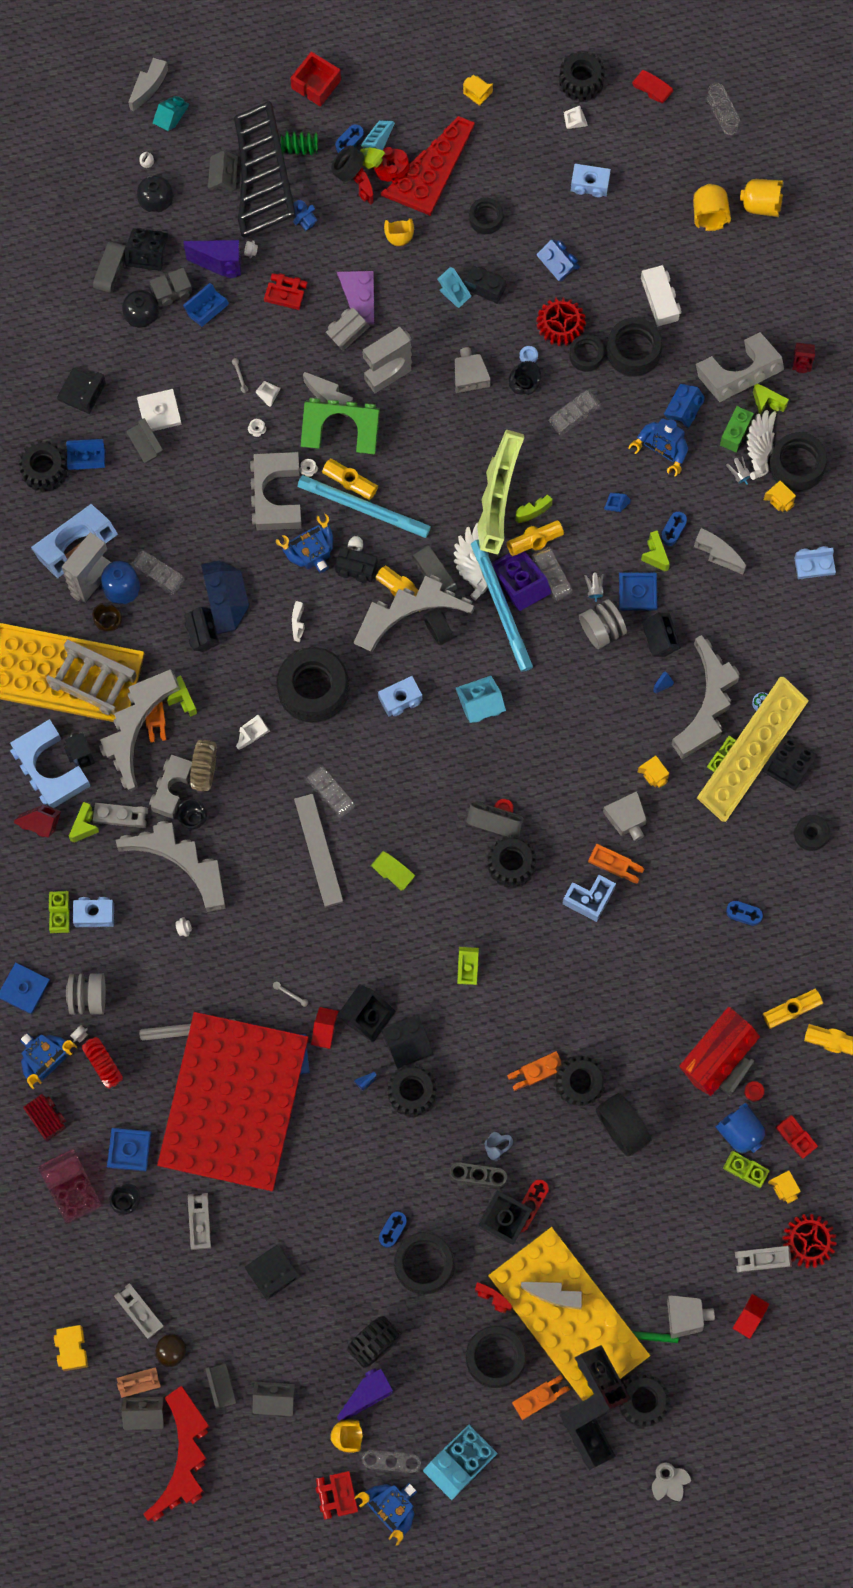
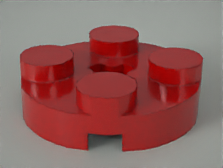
(398, 170)

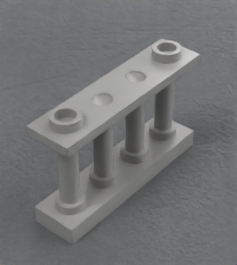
(90, 659)

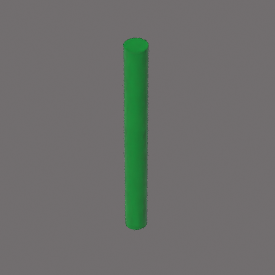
(655, 1337)

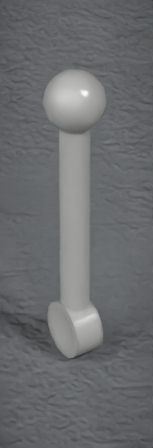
(244, 388)
(276, 985)

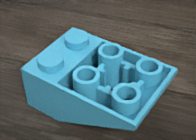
(460, 1462)

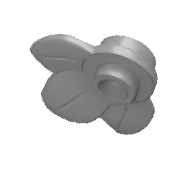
(670, 1485)

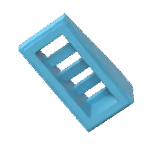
(375, 138)

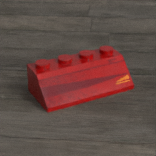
(719, 1051)

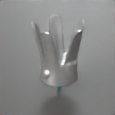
(743, 475)
(596, 590)

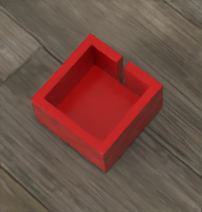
(315, 78)

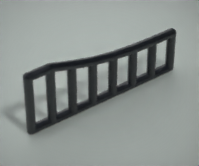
(245, 164)

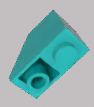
(170, 112)

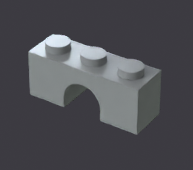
(176, 770)

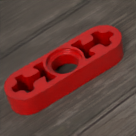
(532, 1190)

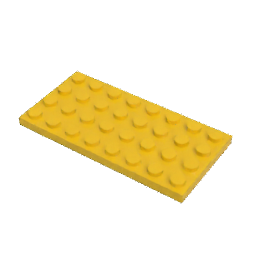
(33, 654)
(562, 1330)

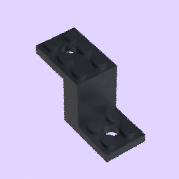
(582, 1418)

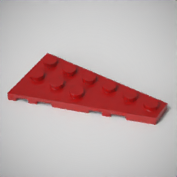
(431, 169)

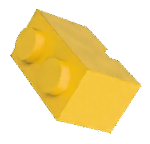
(69, 1344)

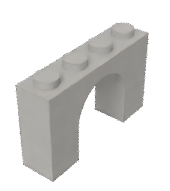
(388, 359)
(728, 383)
(265, 468)
(85, 567)

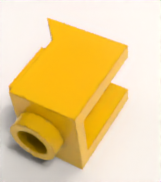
(477, 89)
(780, 497)
(654, 772)
(785, 1187)

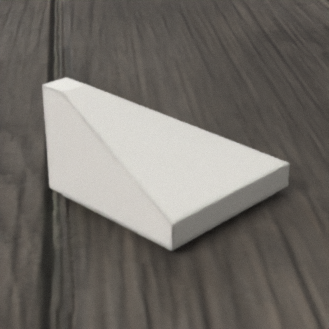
(575, 118)
(268, 392)

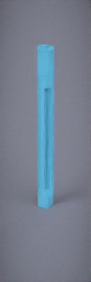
(364, 506)
(502, 607)

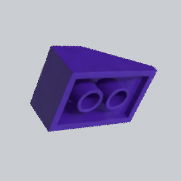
(217, 256)
(521, 579)
(369, 1392)

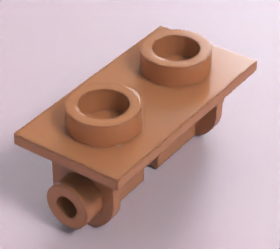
(138, 1382)

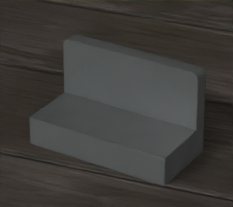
(223, 171)
(145, 441)
(736, 1076)
(220, 1386)
(273, 1398)
(142, 1413)

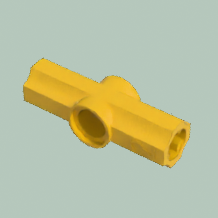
(359, 484)
(535, 538)
(394, 581)
(781, 1013)
(831, 1039)

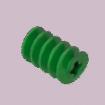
(299, 143)

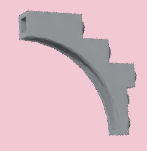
(429, 596)
(718, 679)
(129, 720)
(163, 843)

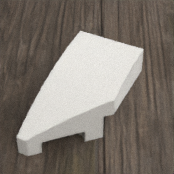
(298, 627)
(252, 731)

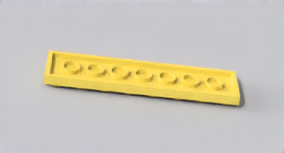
(752, 749)

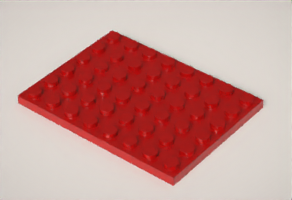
(233, 1101)

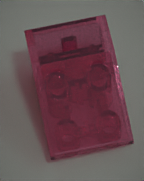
(70, 1186)

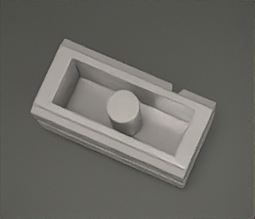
(347, 328)

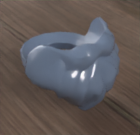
(494, 1140)

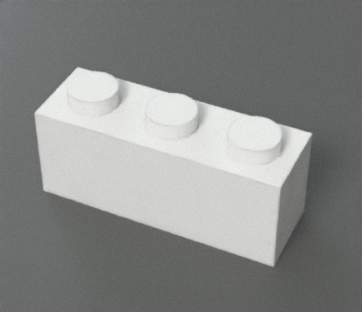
(660, 295)

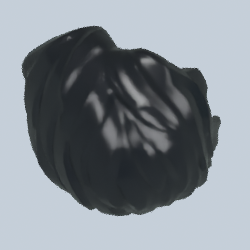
(525, 378)

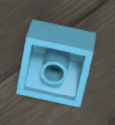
(481, 699)

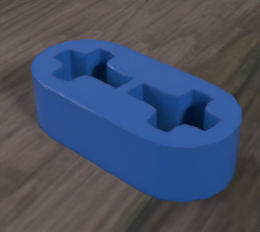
(347, 137)
(677, 530)
(745, 908)
(396, 1232)

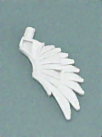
(761, 442)
(468, 564)

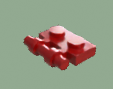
(285, 295)
(343, 1495)

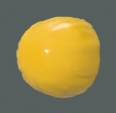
(399, 232)
(347, 1435)

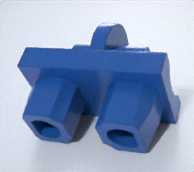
(303, 215)

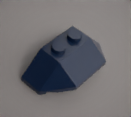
(225, 595)

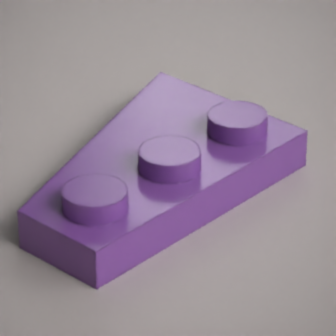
(359, 292)

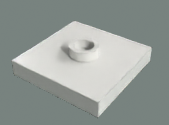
(159, 410)

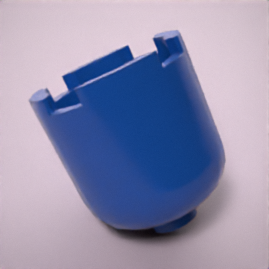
(120, 582)
(742, 1130)

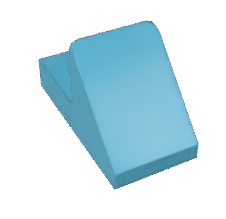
(453, 287)

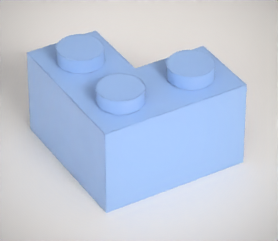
(590, 902)

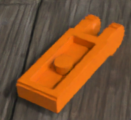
(156, 719)
(614, 863)
(537, 1070)
(538, 1398)

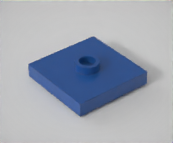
(637, 591)
(23, 988)
(129, 1149)

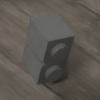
(168, 291)

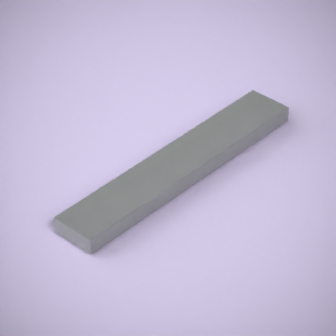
(318, 850)

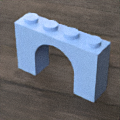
(52, 547)
(53, 790)

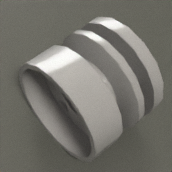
(605, 622)
(86, 993)

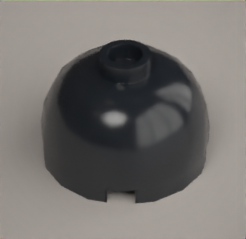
(154, 194)
(140, 308)

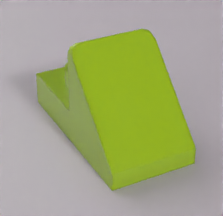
(766, 396)
(658, 556)
(182, 694)
(81, 828)
(468, 965)

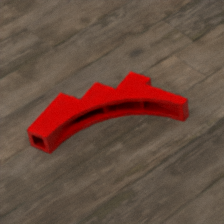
(190, 1457)

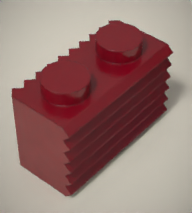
(44, 1117)

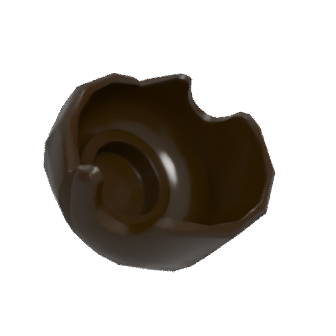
(107, 617)
(170, 1350)

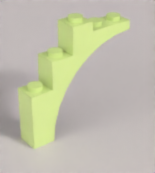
(494, 500)

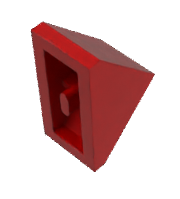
(324, 1027)
(751, 1316)

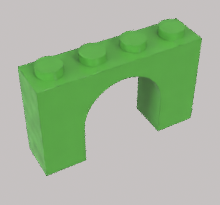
(365, 417)

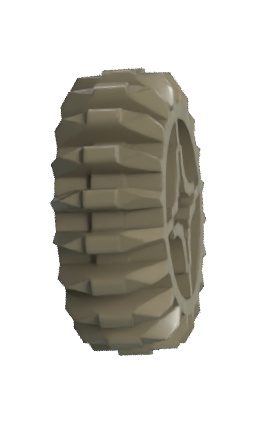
(203, 765)

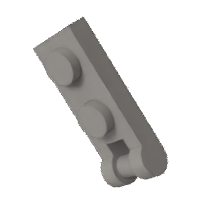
(119, 815)
(199, 1222)
(764, 1259)
(139, 1312)

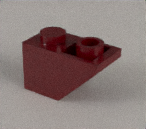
(803, 357)
(40, 820)

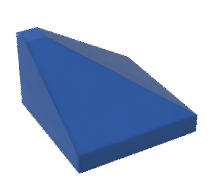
(617, 502)
(663, 683)
(365, 1081)

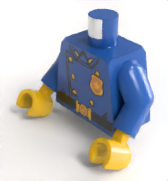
(665, 440)
(310, 547)
(43, 1056)
(391, 1507)

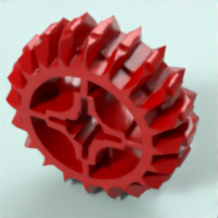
(546, 326)
(102, 1062)
(817, 1243)

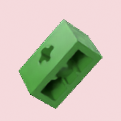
(736, 429)

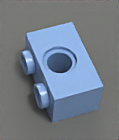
(584, 173)
(405, 687)
(103, 918)

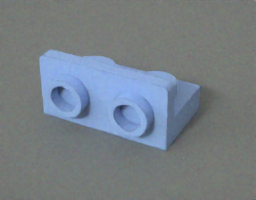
(814, 562)

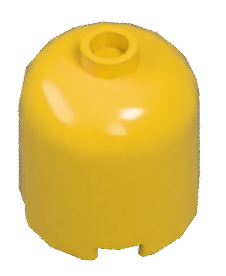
(762, 197)
(711, 207)

